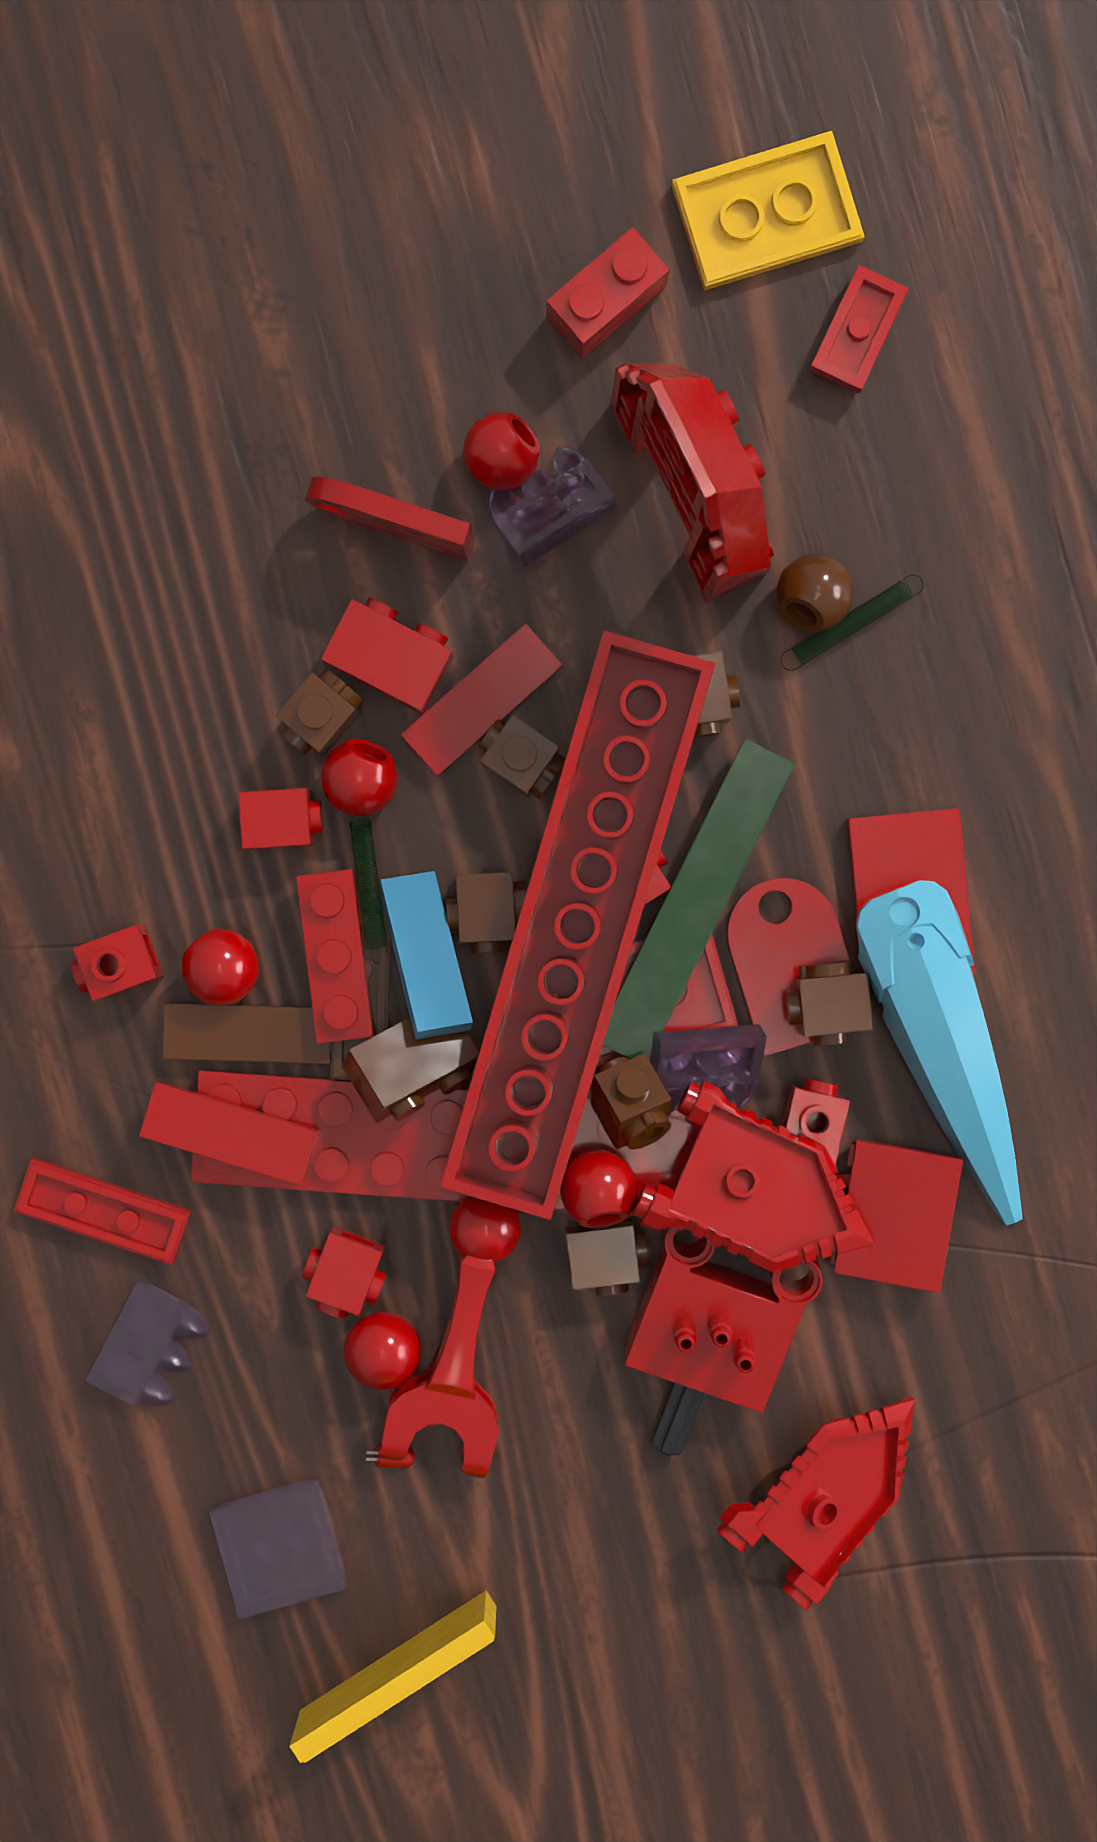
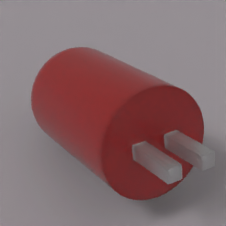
(379, 1462)

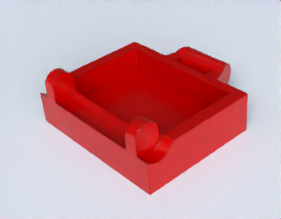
(907, 1209)

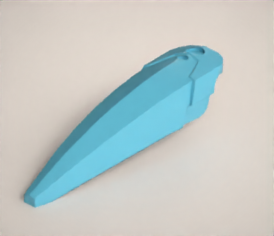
(932, 1008)

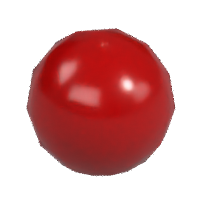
(501, 451)
(359, 777)
(220, 967)
(599, 1189)
(382, 1351)

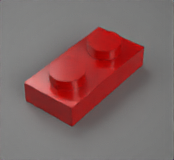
(858, 329)

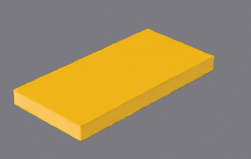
(394, 1677)

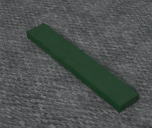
(696, 898)

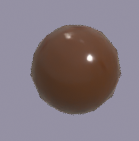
(814, 593)

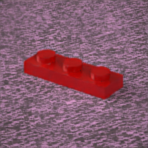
(335, 956)

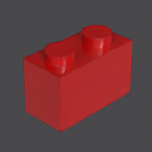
(607, 292)
(388, 654)

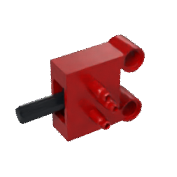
(712, 1333)

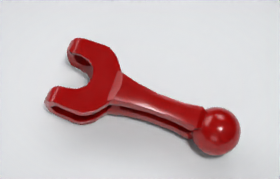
(447, 1389)

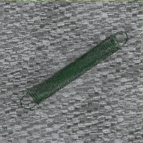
(844, 631)
(365, 875)

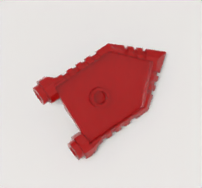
(754, 1189)
(828, 1498)

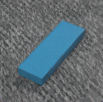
(425, 955)

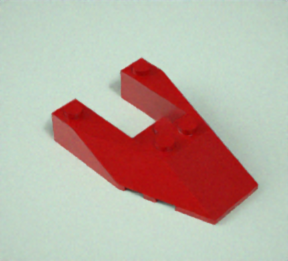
(702, 468)

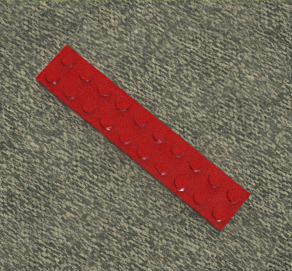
(402, 1155)

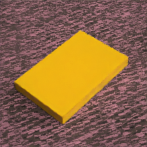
(767, 210)

